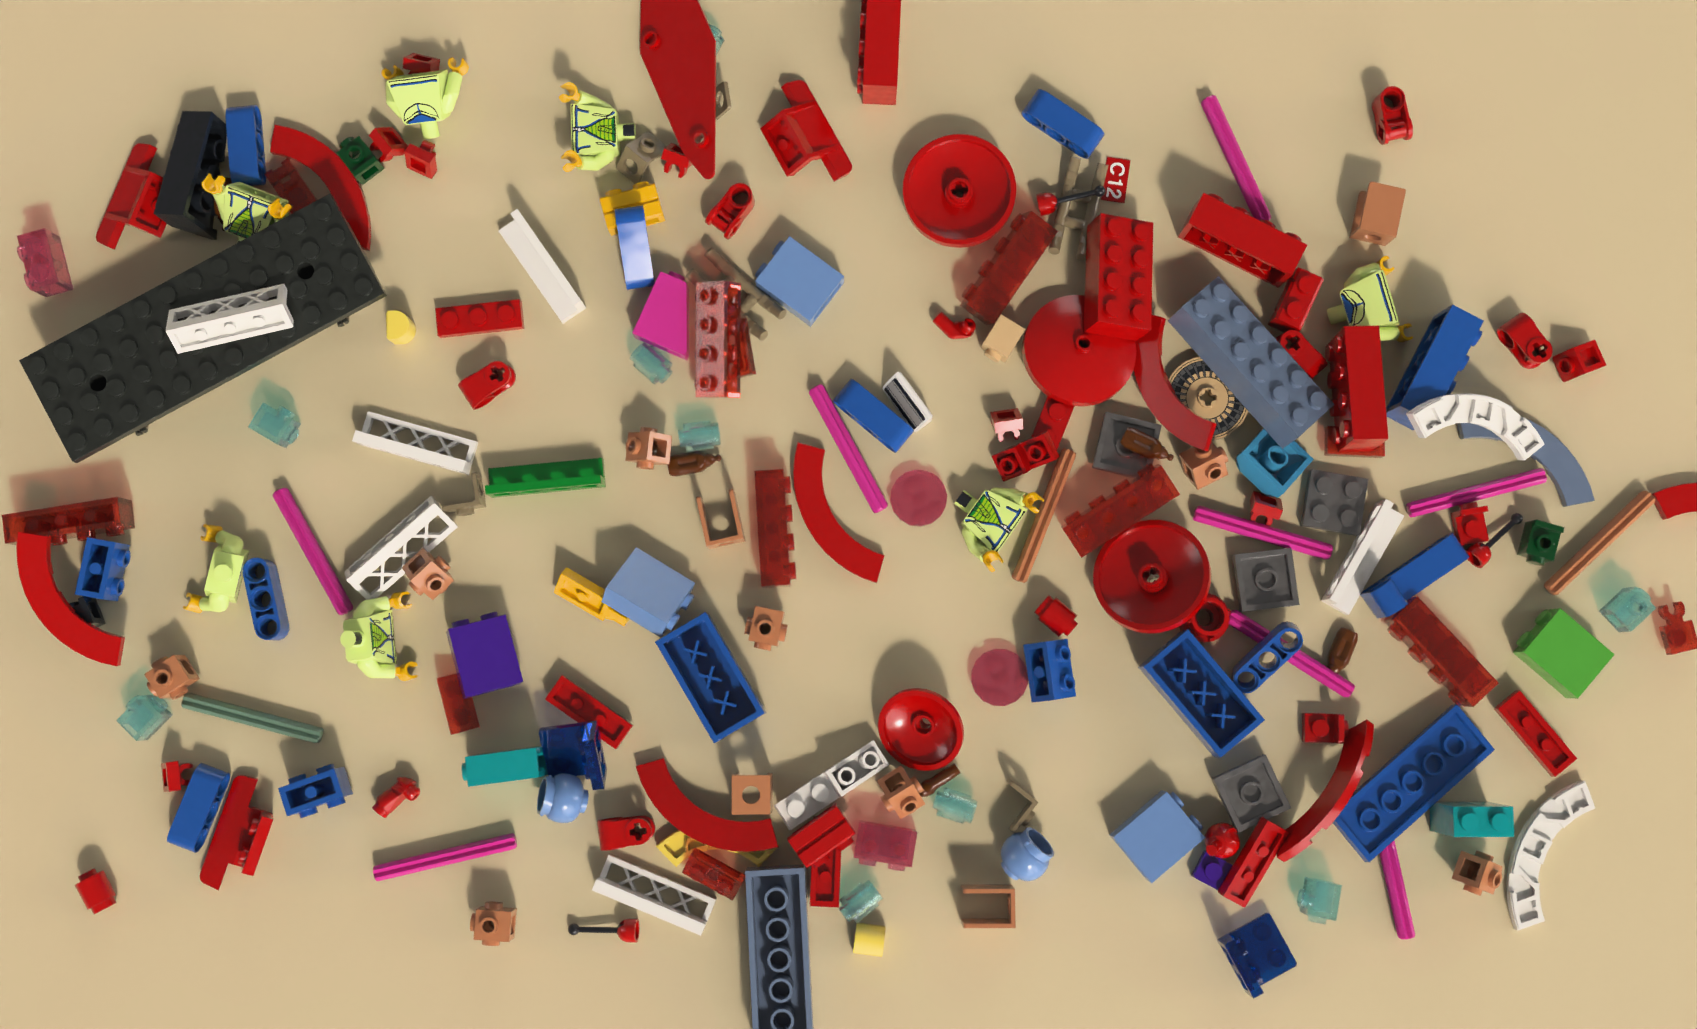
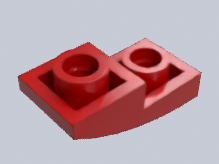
(1025, 456)

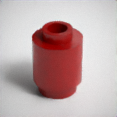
(1056, 616)
(95, 890)

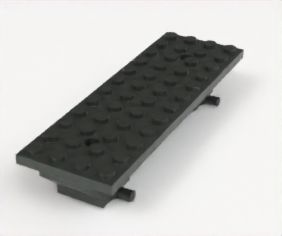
(127, 373)

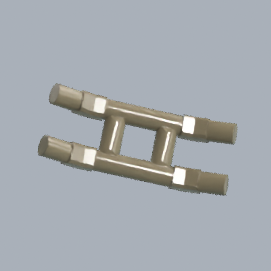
(1063, 220)
(754, 293)

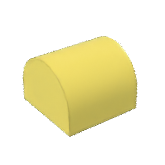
(399, 327)
(869, 939)

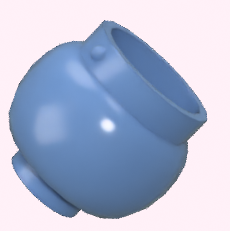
(562, 798)
(1026, 855)

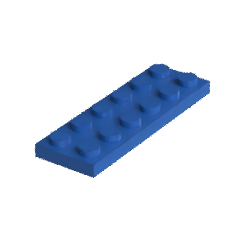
(1412, 782)

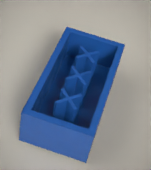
(1435, 362)
(710, 677)
(1201, 693)

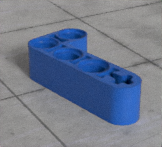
(1414, 575)

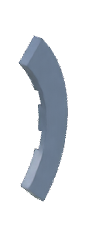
(1554, 457)

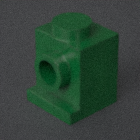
(364, 166)
(1530, 542)

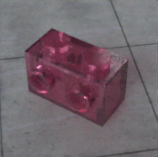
(44, 262)
(885, 844)

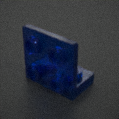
(575, 751)
(1257, 953)

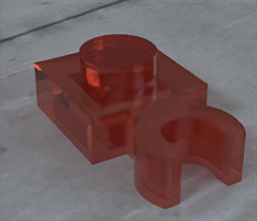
(1677, 634)

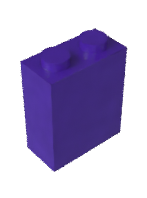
(484, 655)

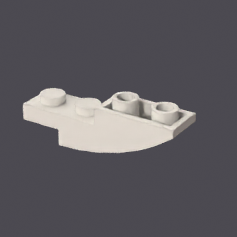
(831, 785)

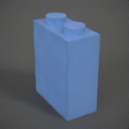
(799, 280)
(649, 593)
(1158, 835)

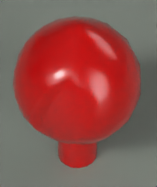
(1221, 840)

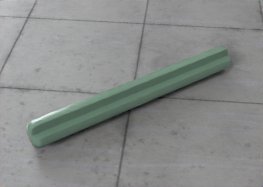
(252, 717)

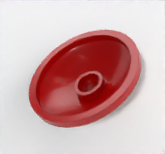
(914, 741)

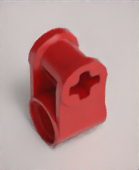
(1392, 122)
(730, 211)
(1523, 338)
(1303, 352)
(483, 386)
(620, 832)

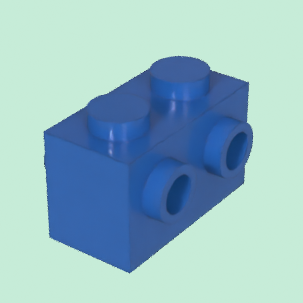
(103, 569)
(1049, 670)
(305, 794)

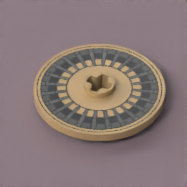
(1192, 380)

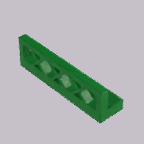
(546, 477)

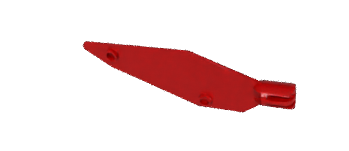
(682, 66)

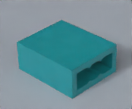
(504, 766)
(1472, 819)

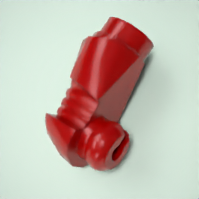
(393, 797)

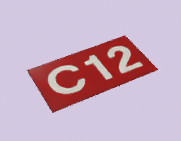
(1116, 180)

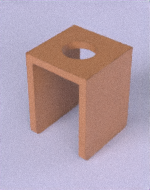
(1378, 214)
(724, 541)
(763, 783)
(1009, 922)

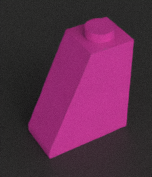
(666, 316)

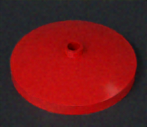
(964, 166)
(1065, 368)
(1149, 552)

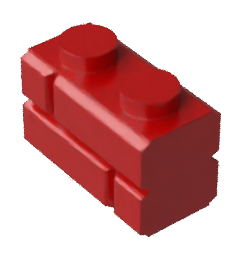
(1296, 301)
(821, 836)

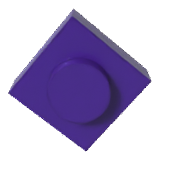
(1211, 870)

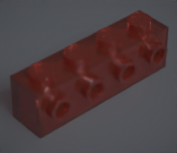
(1008, 267)
(718, 339)
(1119, 510)
(72, 521)
(773, 533)
(1441, 653)

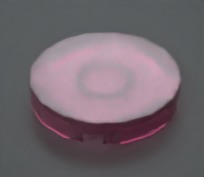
(918, 498)
(999, 677)

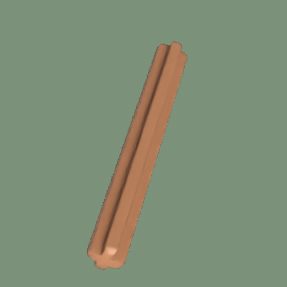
(1044, 515)
(1599, 542)

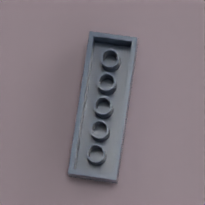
(1250, 362)
(779, 947)

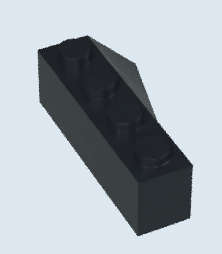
(194, 154)

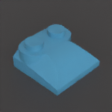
(1271, 466)

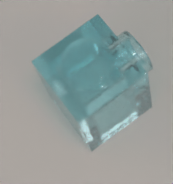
(276, 424)
(1628, 609)
(144, 716)
(1319, 900)

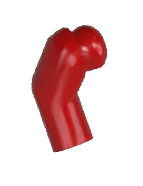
(955, 330)

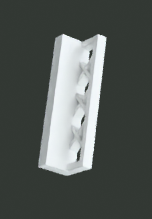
(541, 268)
(228, 321)
(409, 450)
(394, 540)
(1362, 557)
(650, 905)

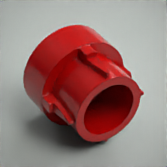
(1218, 622)

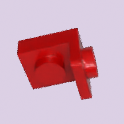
(1579, 360)
(1470, 524)
(1324, 728)

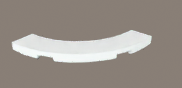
(1478, 410)
(1532, 847)

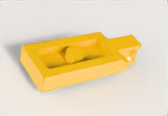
(586, 596)

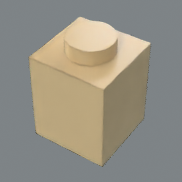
(1002, 339)

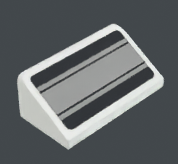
(907, 402)

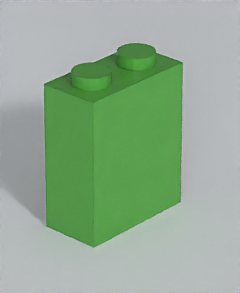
(1562, 652)

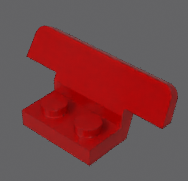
(804, 135)
(133, 199)
(238, 834)

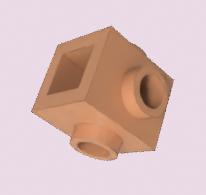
(648, 448)
(1204, 466)
(428, 574)
(766, 616)
(171, 677)
(901, 792)
(1477, 872)
(502, 918)

